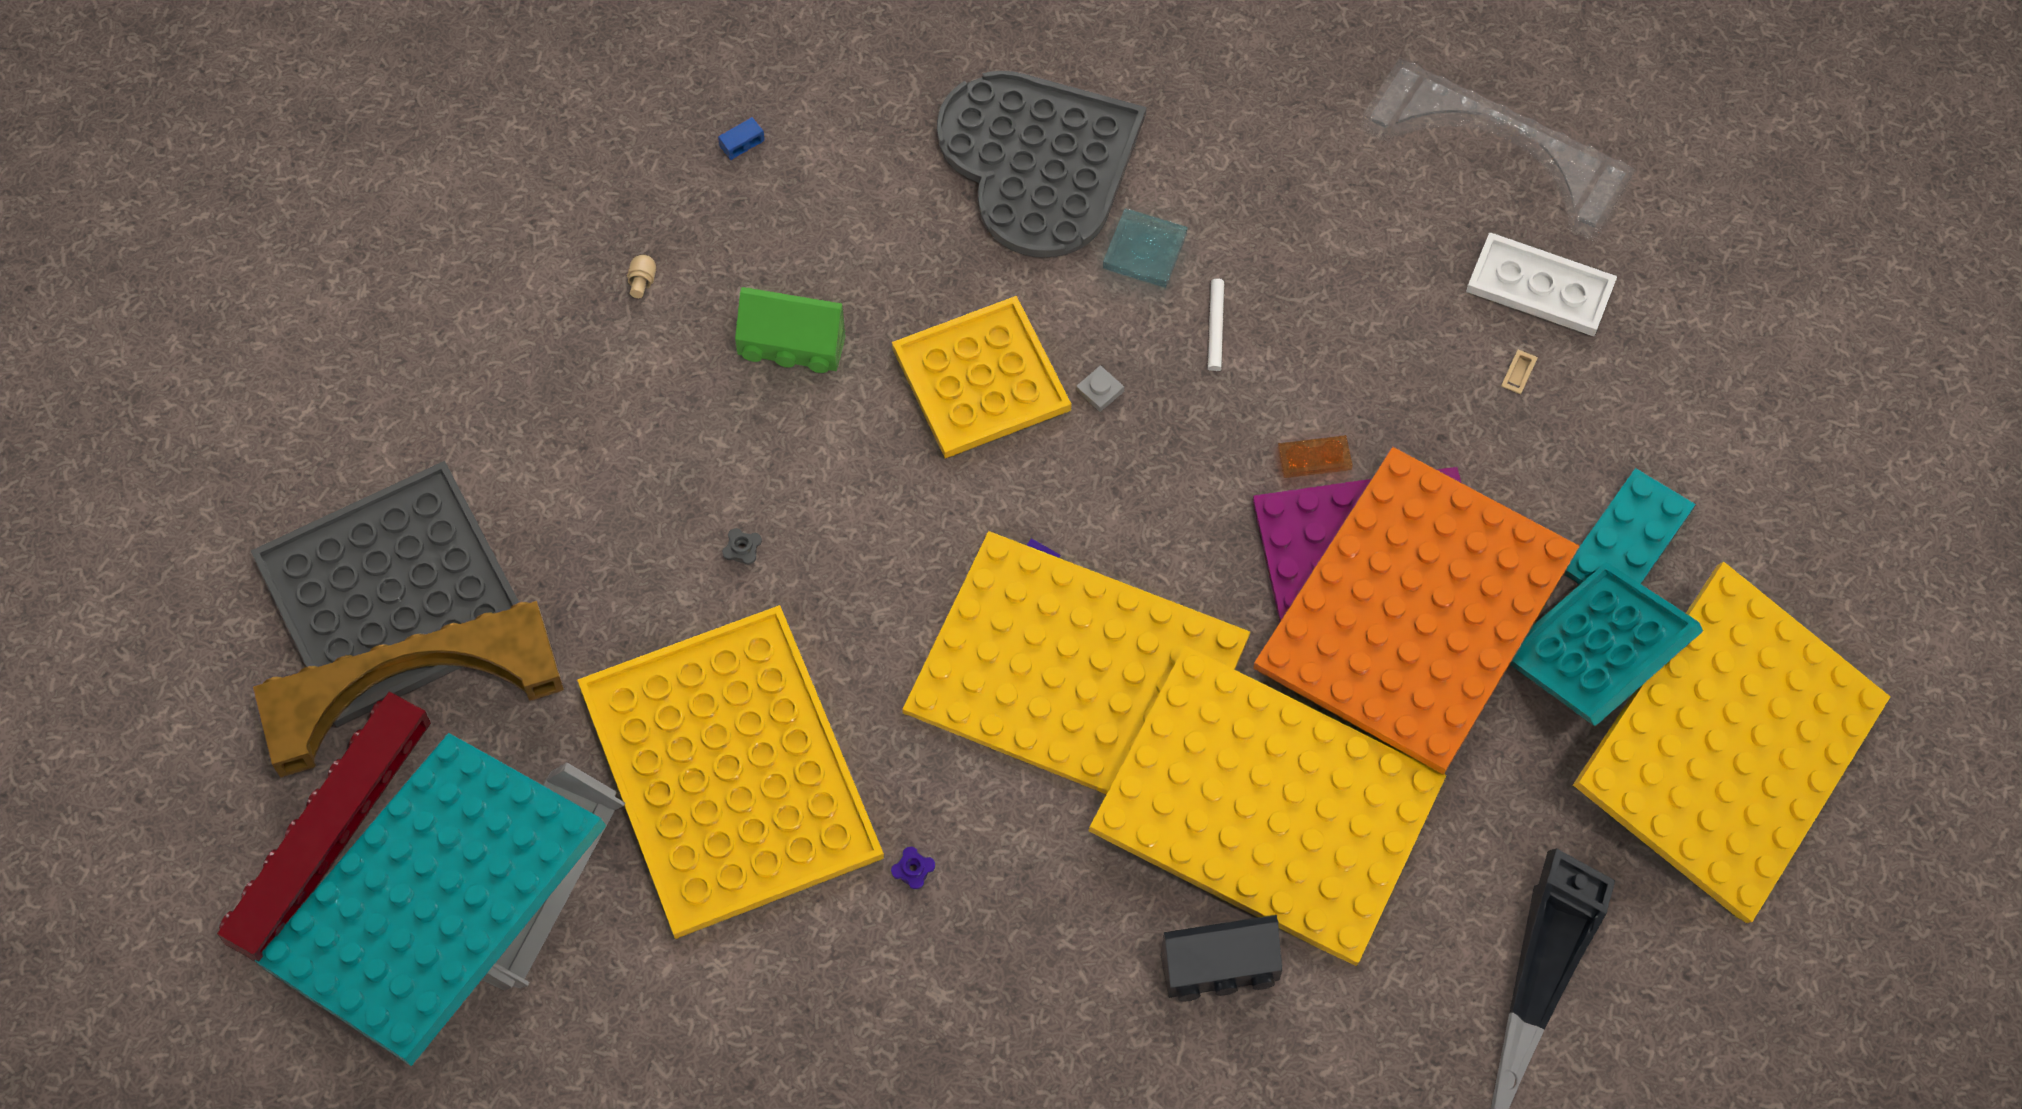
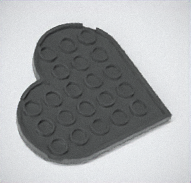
(1041, 156)

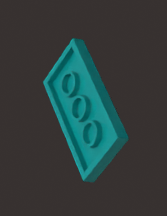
(1632, 529)

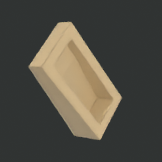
(1519, 371)

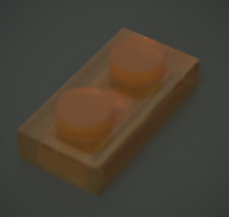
(1315, 456)

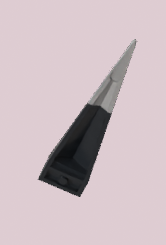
(1559, 928)

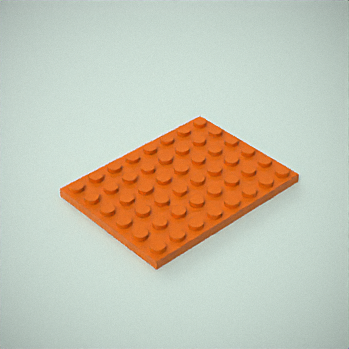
(1416, 609)

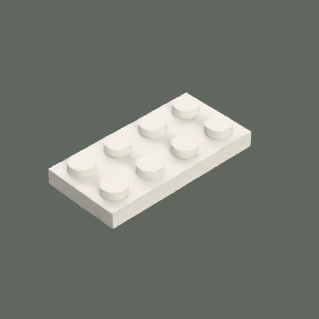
(1541, 284)

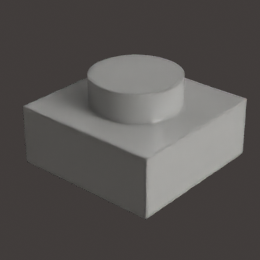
(1100, 388)

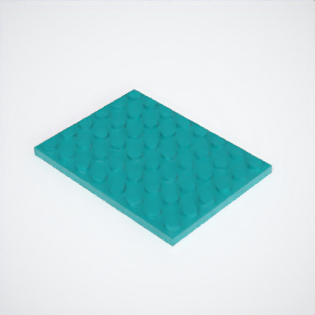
(430, 897)

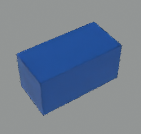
(741, 138)

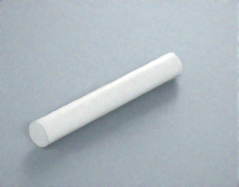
(1216, 325)

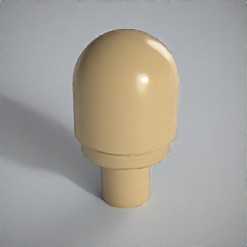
(640, 270)

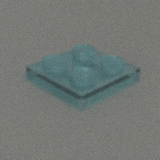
(1145, 247)

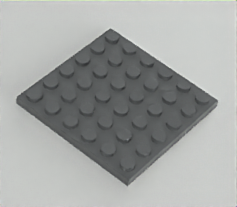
(384, 573)

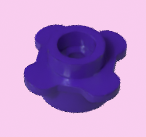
(913, 878)

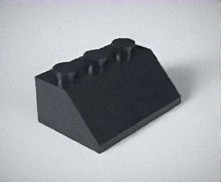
(1222, 957)

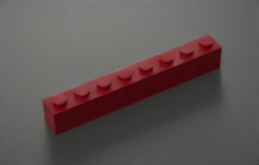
(324, 826)

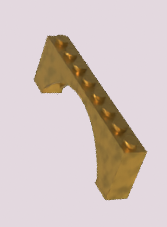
(304, 706)

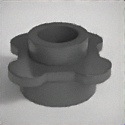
(746, 555)

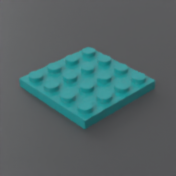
(1603, 643)

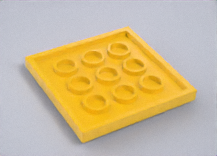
(981, 376)

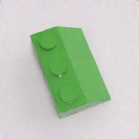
(789, 330)

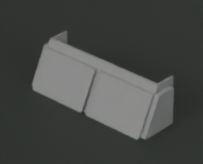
(520, 955)

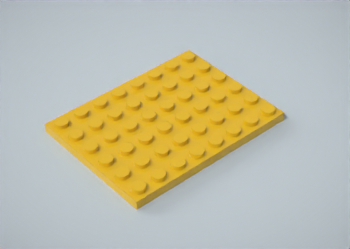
(1057, 661)
(1734, 744)
(729, 771)
(1268, 804)

